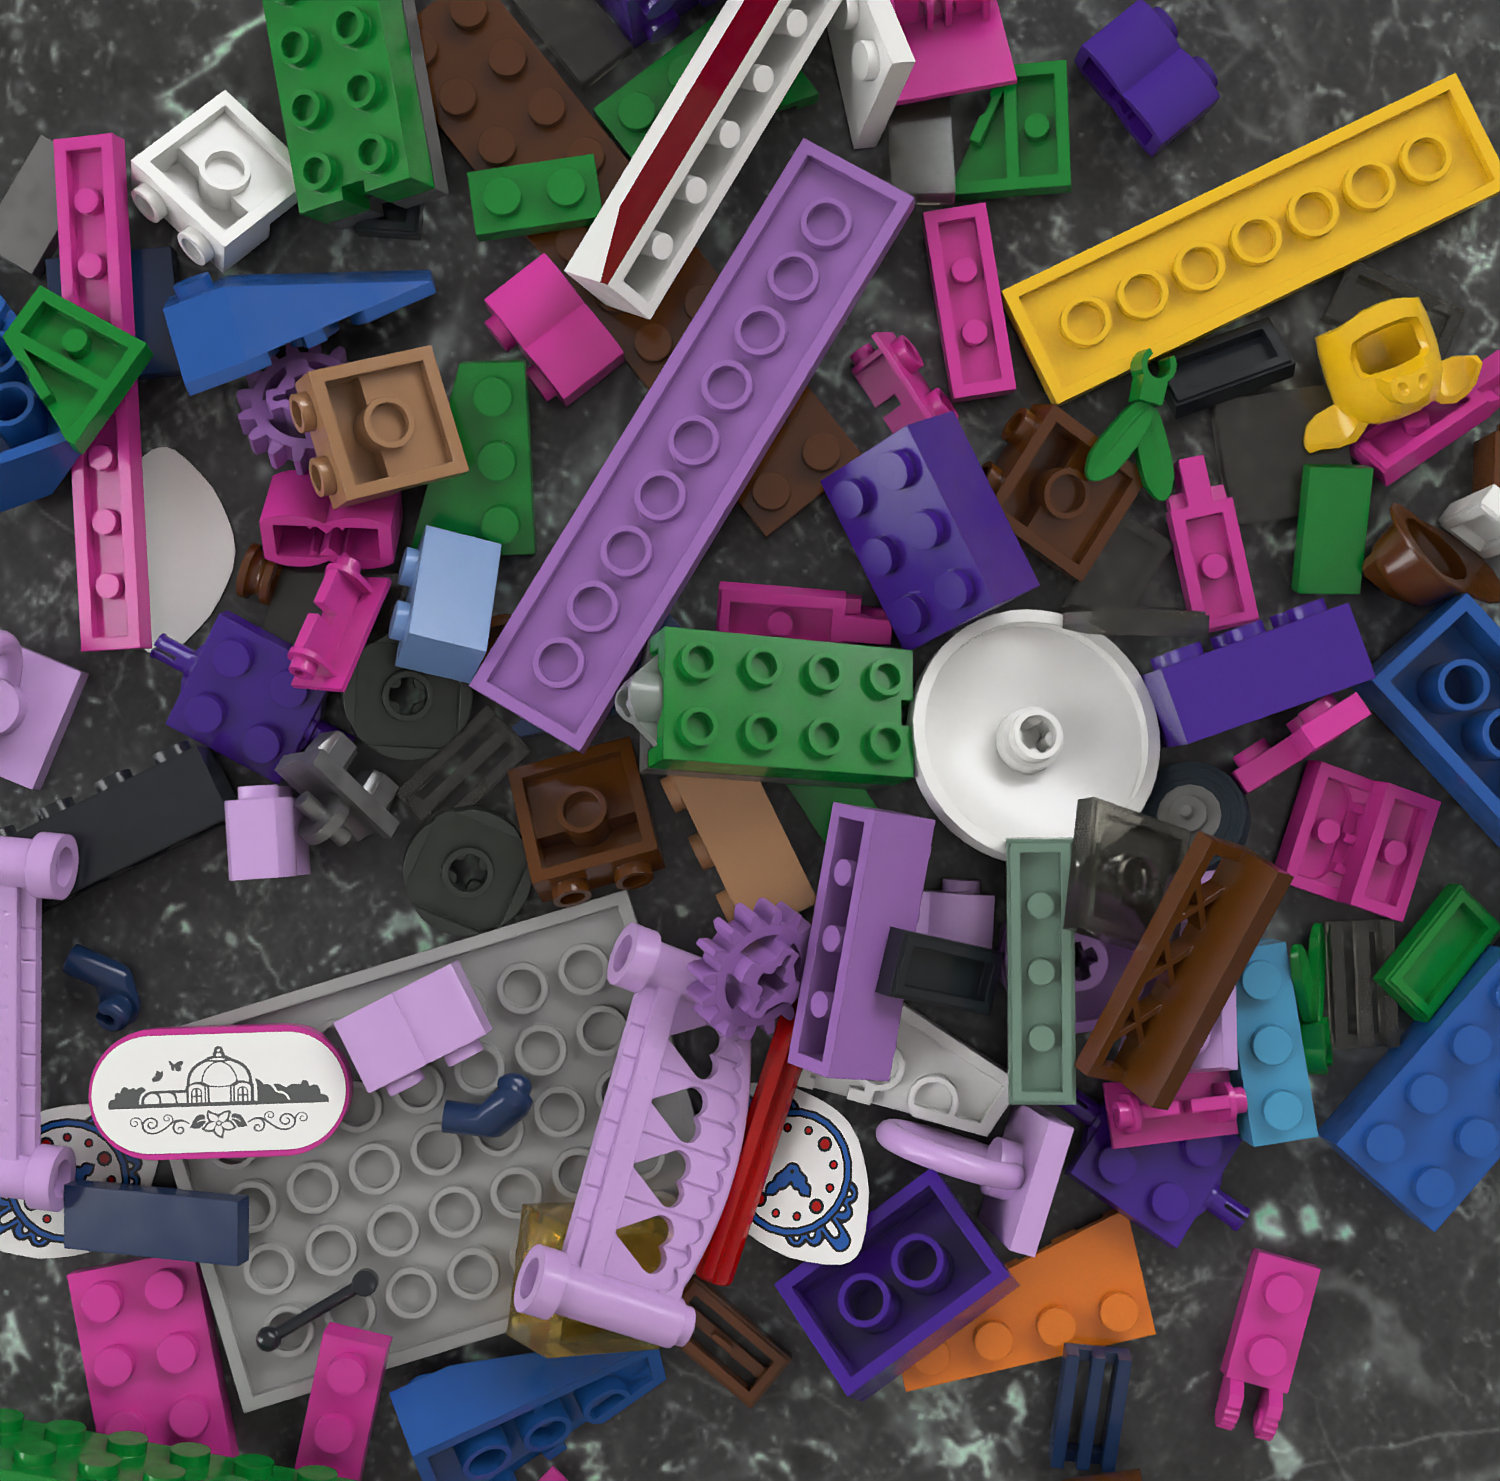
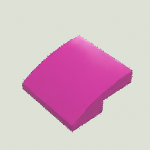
(1356, 839)

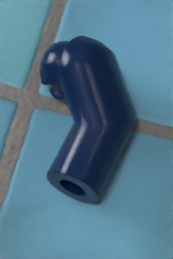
(114, 986)
(495, 1115)

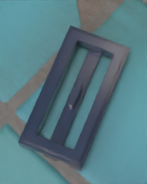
(1084, 1451)

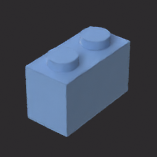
(446, 605)

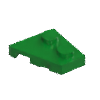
(1021, 138)
(75, 363)

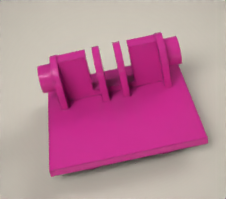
(955, 47)

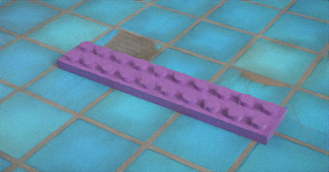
(693, 445)

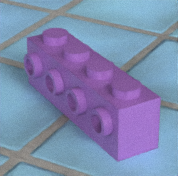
(884, 887)

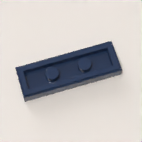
(156, 1222)

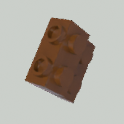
(1048, 495)
(586, 822)

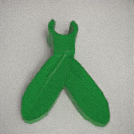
(1138, 431)
(1309, 989)

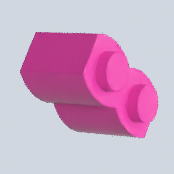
(553, 331)
(306, 531)

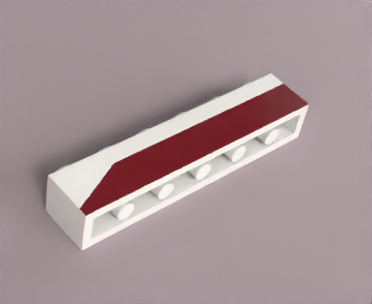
(696, 150)

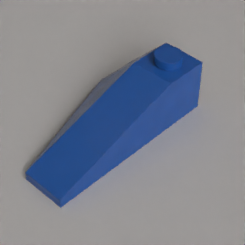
(242, 320)

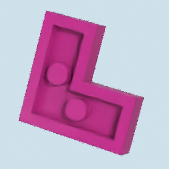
(1310, 732)

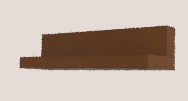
(1191, 972)

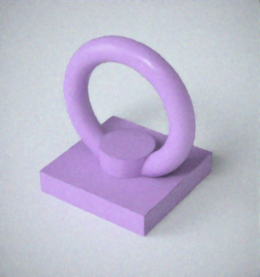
(34, 710)
(1013, 1171)

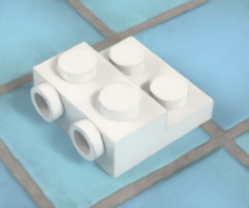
(215, 182)

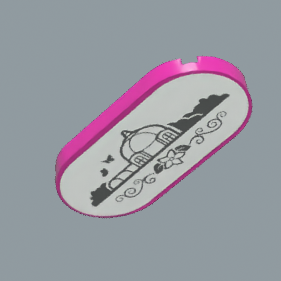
(220, 1091)

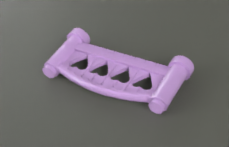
(28, 872)
(595, 1272)

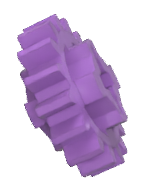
(267, 410)
(750, 969)

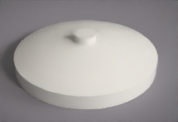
(1026, 723)

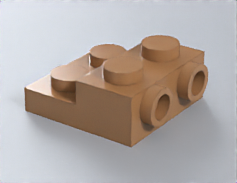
(377, 426)

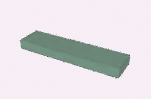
(1039, 973)

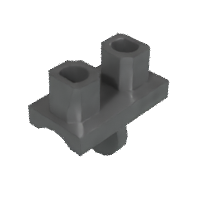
(332, 799)

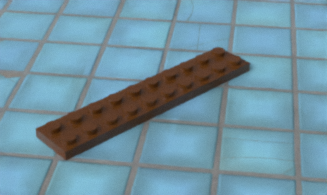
(510, 108)

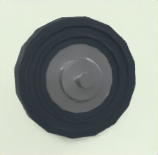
(1200, 800)

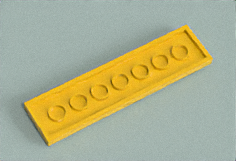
(1254, 240)

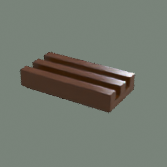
(749, 1329)

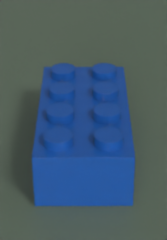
(1444, 703)
(1431, 1109)

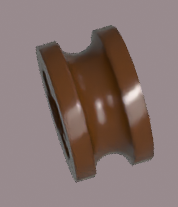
(257, 575)

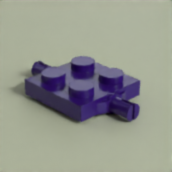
(242, 696)
(1154, 1184)

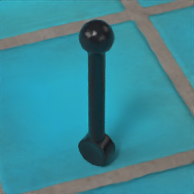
(363, 1284)

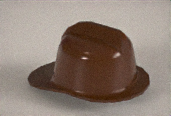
(1427, 564)

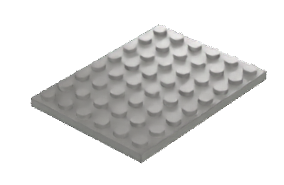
(421, 1203)

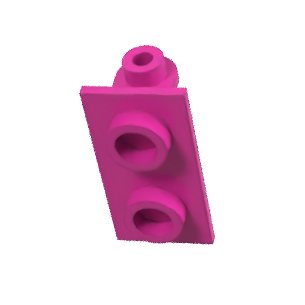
(895, 372)
(334, 641)
(1201, 1109)

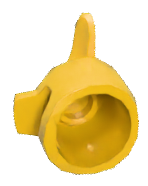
(1383, 370)

